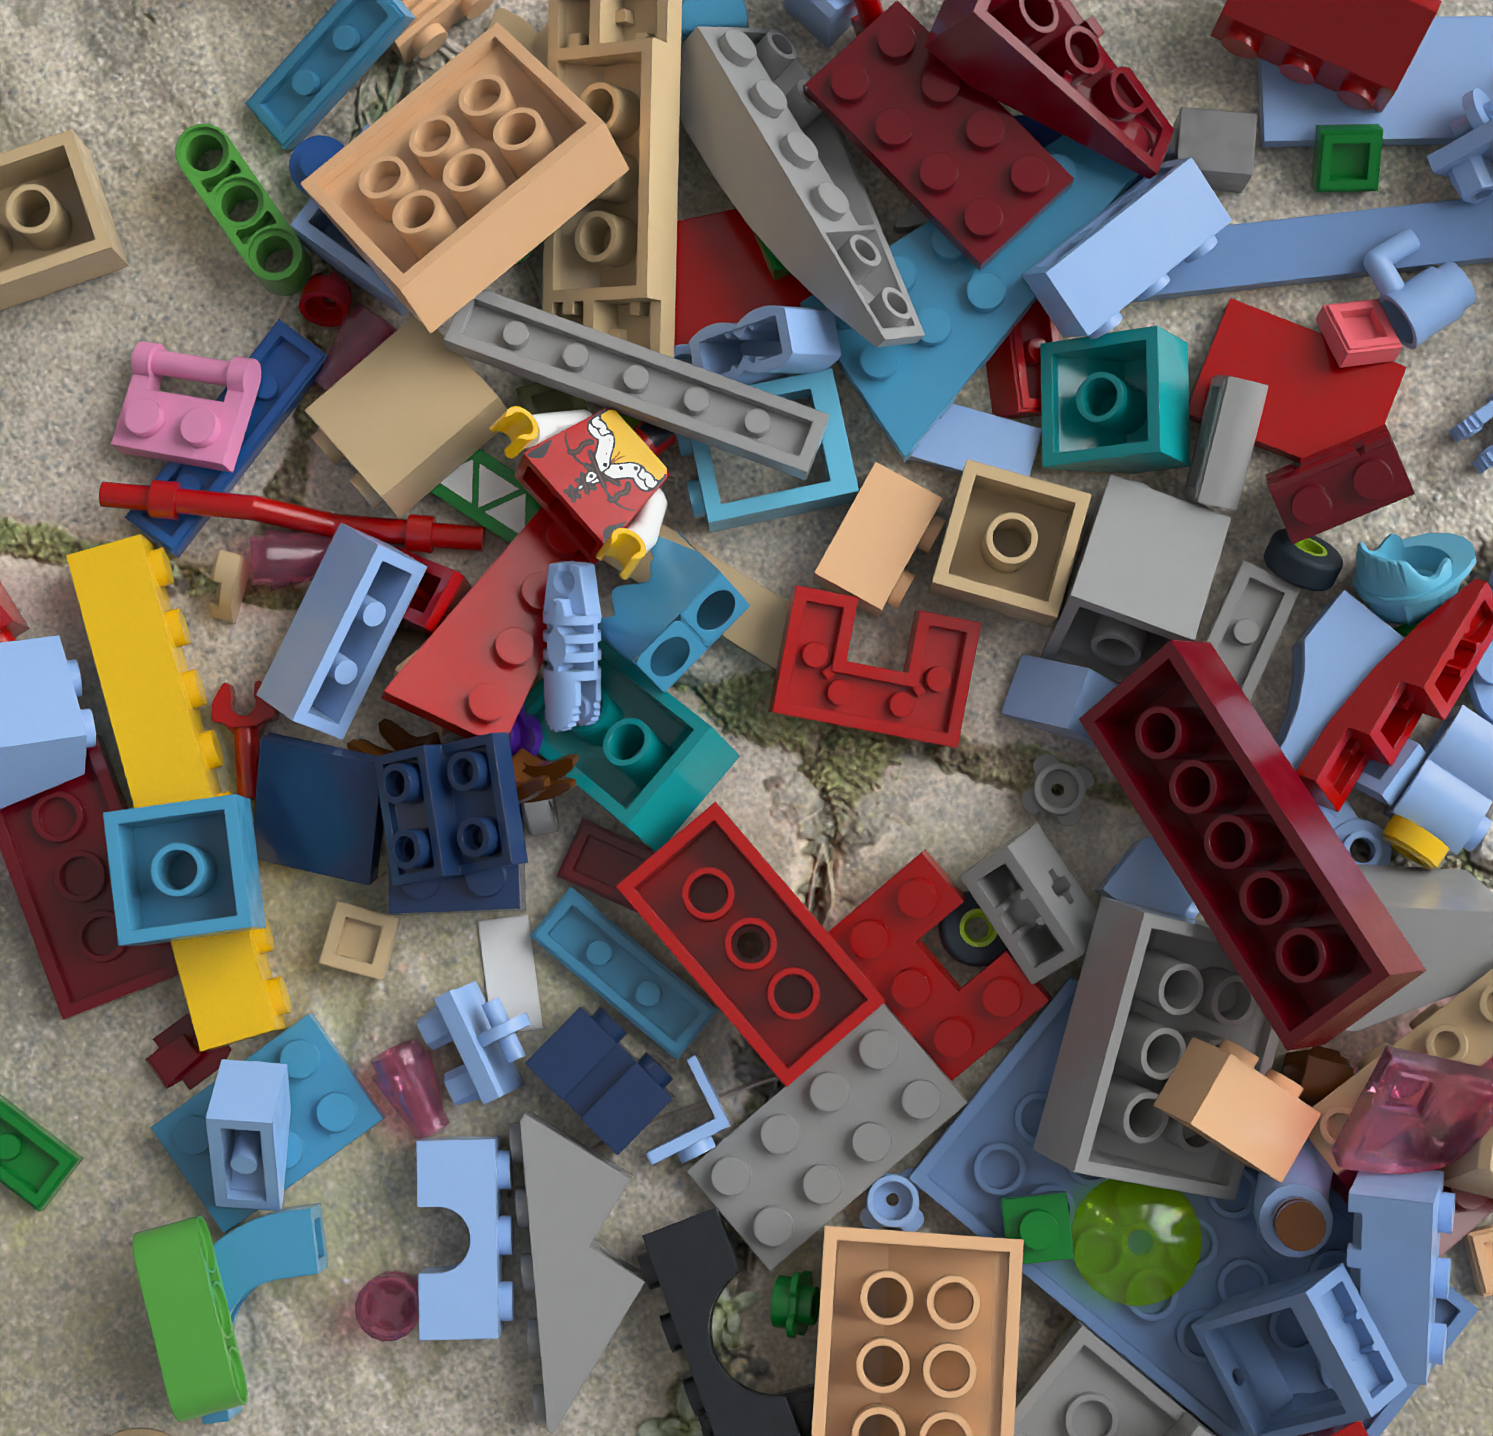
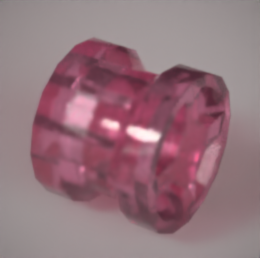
(380, 1313)

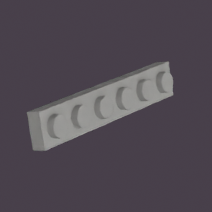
(638, 382)

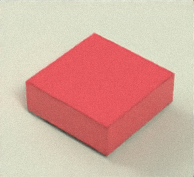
(1358, 333)

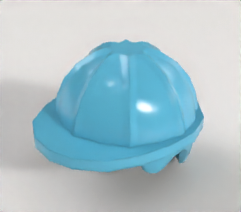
(1412, 575)

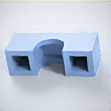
(469, 1179)

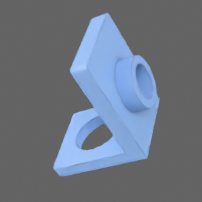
(698, 1138)

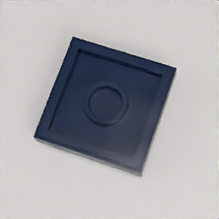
(318, 809)

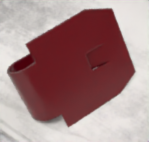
(181, 1058)

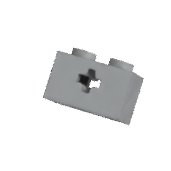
(1033, 903)

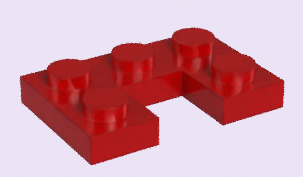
(824, 687)
(947, 1020)

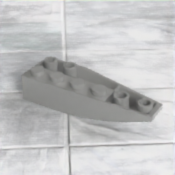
(792, 175)

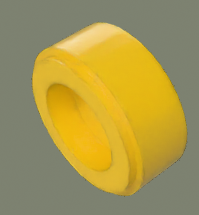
(1414, 842)

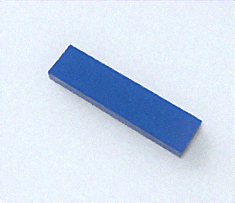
(287, 373)

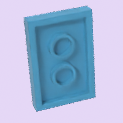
(326, 1114)

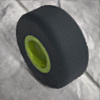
(1306, 564)
(962, 946)

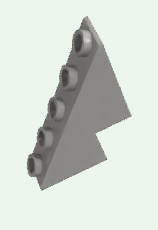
(576, 1282)

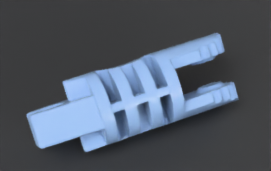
(572, 648)

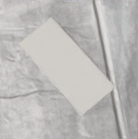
(511, 967)

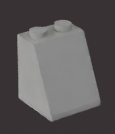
(1136, 579)
(1446, 923)

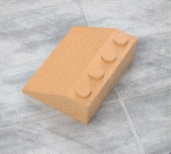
(466, 175)
(917, 1334)

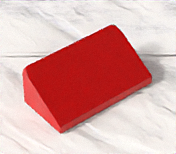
(1016, 366)

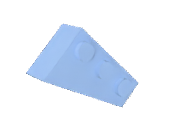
(1399, 1262)

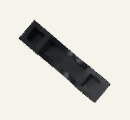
(693, 1267)

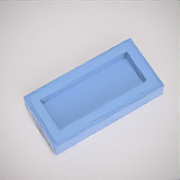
(980, 438)

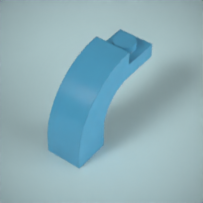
(267, 1250)

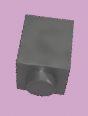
(1218, 143)

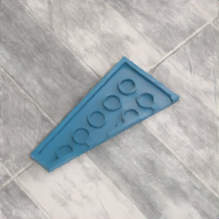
(963, 308)

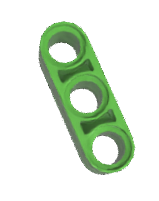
(224, 189)
(189, 1319)

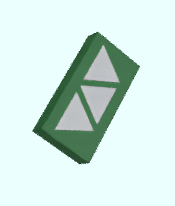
(488, 496)

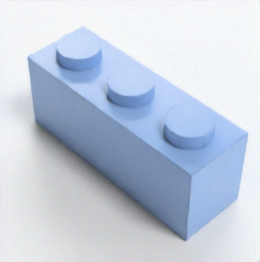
(1128, 250)
(341, 631)

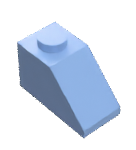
(249, 1134)

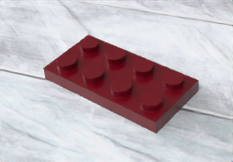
(938, 137)
(64, 887)

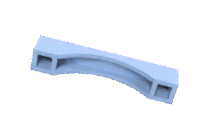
(1326, 669)

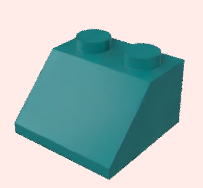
(1116, 402)

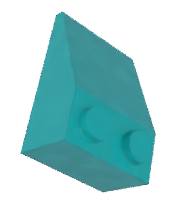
(643, 757)

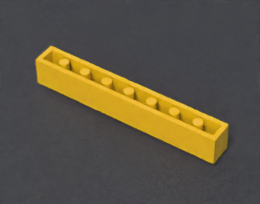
(171, 760)

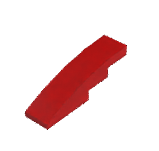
(1414, 679)

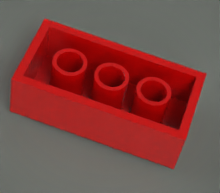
(712, 890)

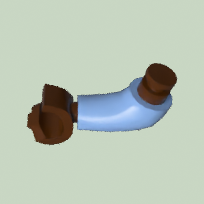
(1297, 1213)

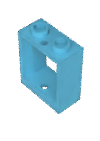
(834, 449)

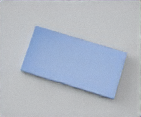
(1446, 66)

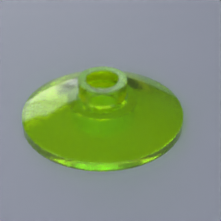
(1101, 1241)

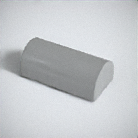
(1225, 441)

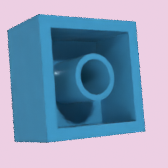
(184, 870)

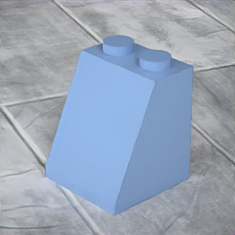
(40, 718)

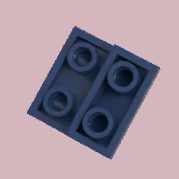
(450, 809)

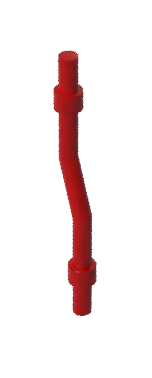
(169, 500)

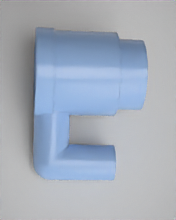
(1423, 302)

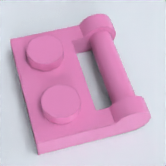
(183, 426)

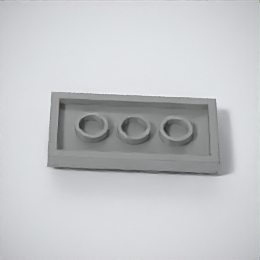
(827, 1137)

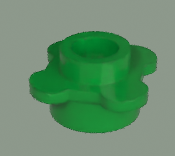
(795, 1303)

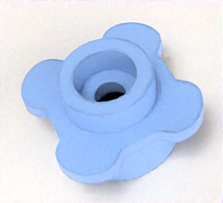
(903, 1214)

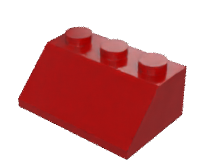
(1338, 44)

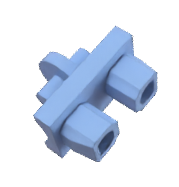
(1470, 156)
(483, 1040)

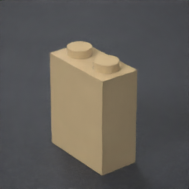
(405, 417)

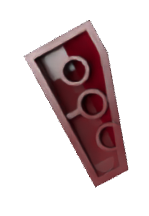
(1054, 71)

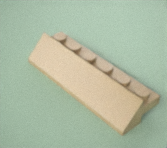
(618, 253)

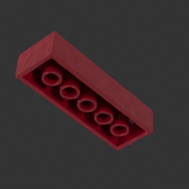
(1250, 845)

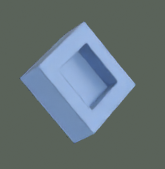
(1388, 782)

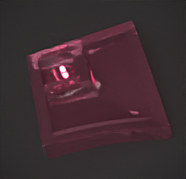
(1416, 1114)

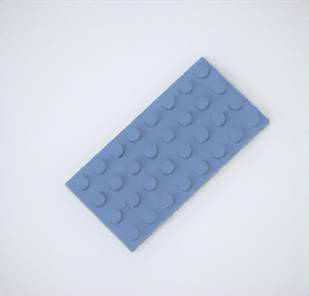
(992, 1156)

